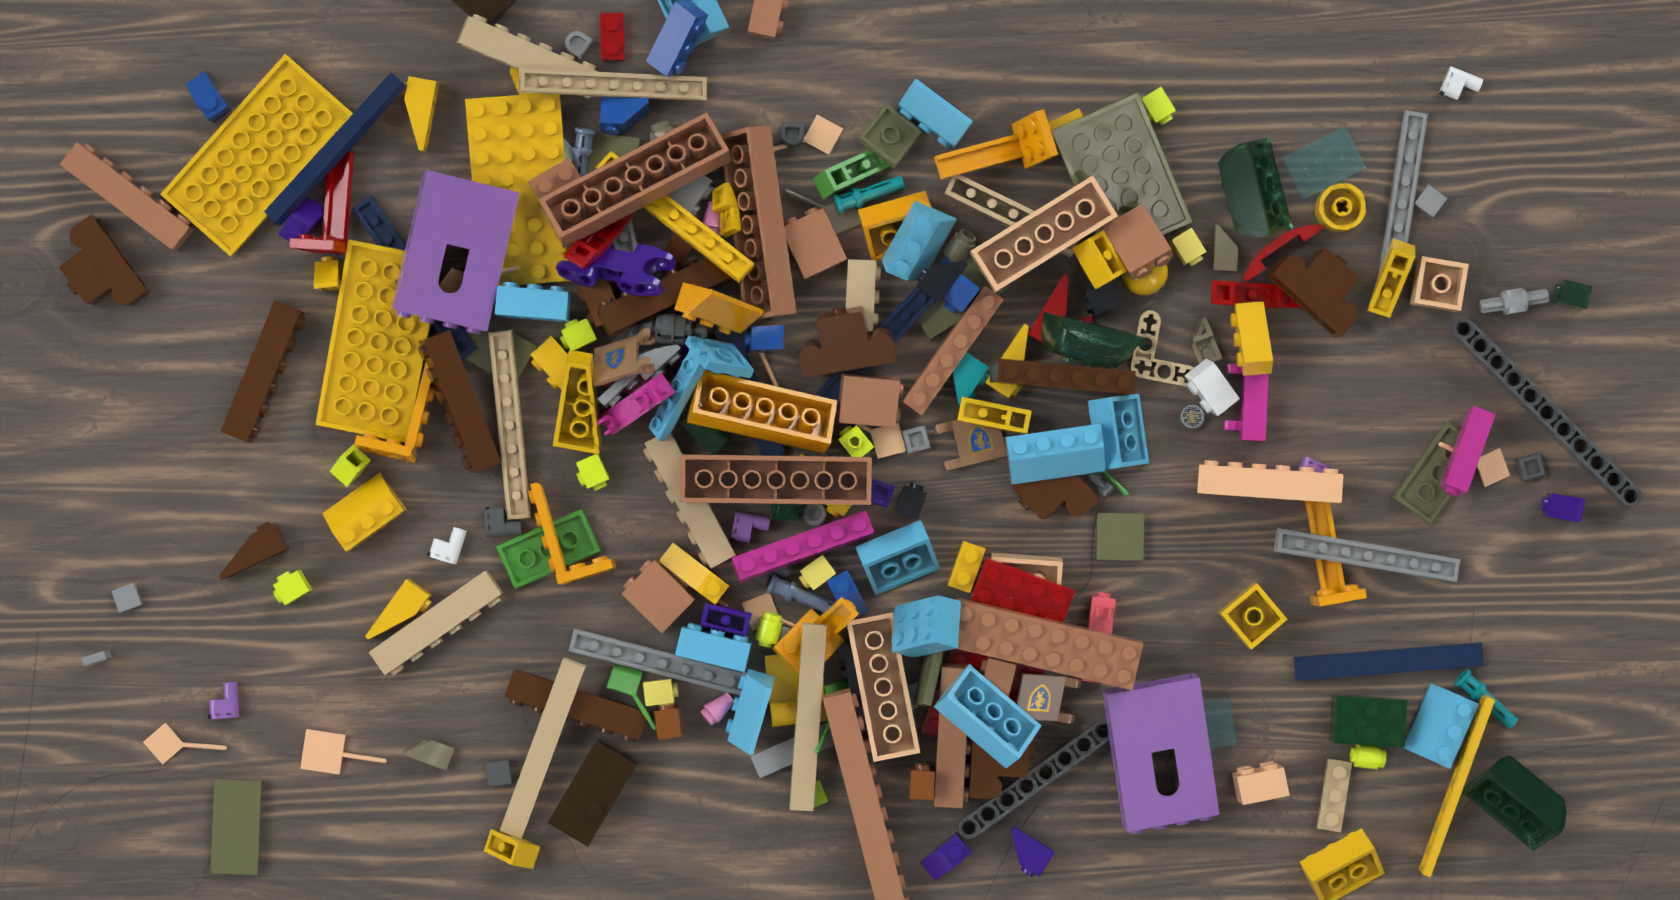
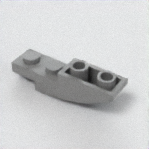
(659, 357)

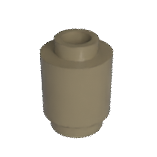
(960, 246)

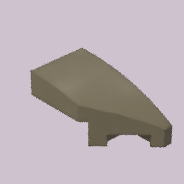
(1225, 250)
(1204, 344)
(431, 753)

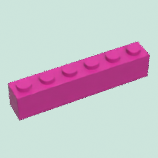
(802, 546)

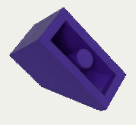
(303, 220)
(1562, 507)
(1030, 852)
(946, 856)

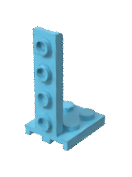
(703, 355)

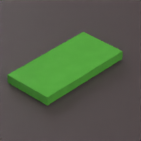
(527, 558)

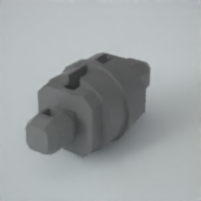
(674, 329)

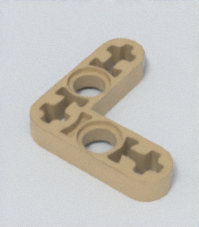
(1148, 356)

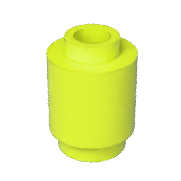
(768, 629)
(1368, 756)

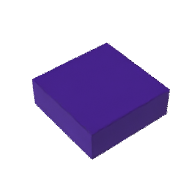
(881, 493)

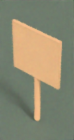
(325, 751)

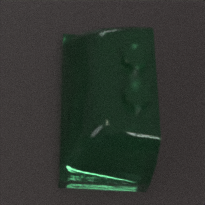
(1254, 189)
(1087, 341)
(1519, 802)

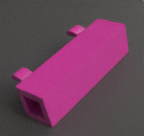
(636, 404)
(1253, 406)
(1467, 451)

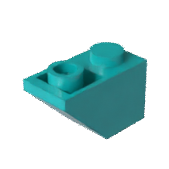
(967, 376)

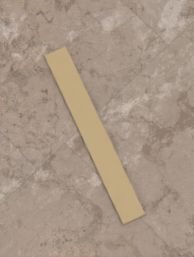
(612, 84)
(509, 424)
(807, 716)
(542, 748)

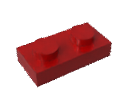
(612, 36)

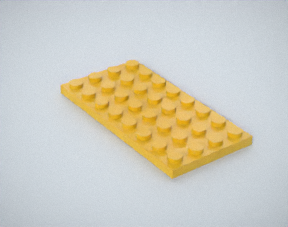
(507, 147)
(256, 155)
(372, 352)

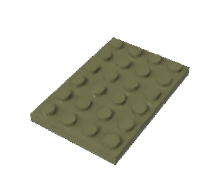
(1125, 159)

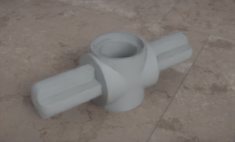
(1513, 301)

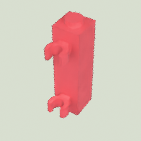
(1101, 614)

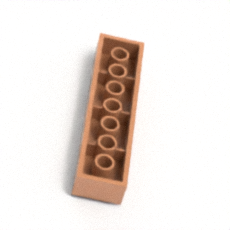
(635, 180)
(762, 232)
(775, 479)
(1048, 644)

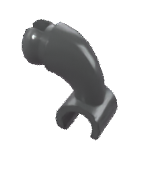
(1103, 486)

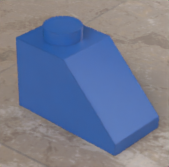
(208, 97)
(621, 113)
(960, 294)
(764, 338)
(843, 586)

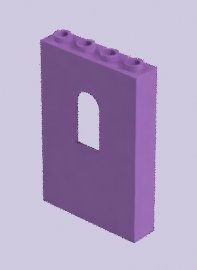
(464, 216)
(1155, 719)

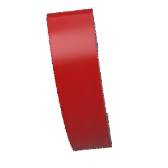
(1302, 233)
(590, 248)
(1232, 293)

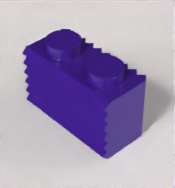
(726, 619)

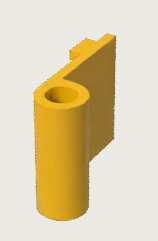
(784, 692)

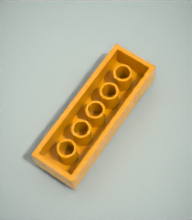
(762, 411)

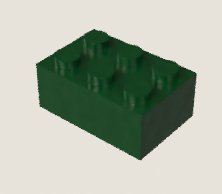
(1368, 720)

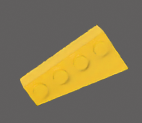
(578, 406)

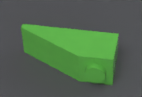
(848, 173)

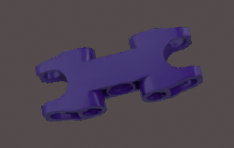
(627, 268)

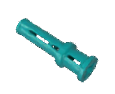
(858, 197)
(1478, 690)

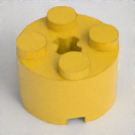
(1353, 206)

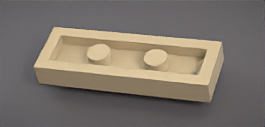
(1334, 795)

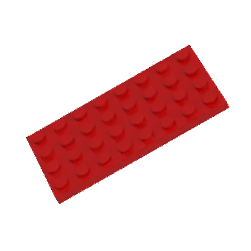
(1012, 590)

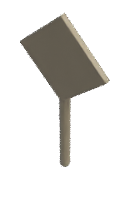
(840, 223)

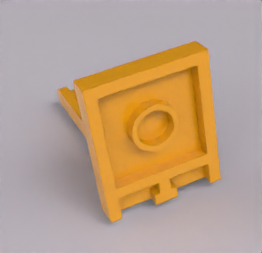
(1030, 142)
(392, 447)
(551, 542)
(1329, 573)
(835, 618)

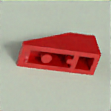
(1056, 304)

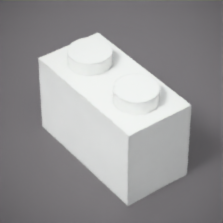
(1211, 387)

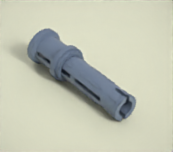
(584, 151)
(791, 592)

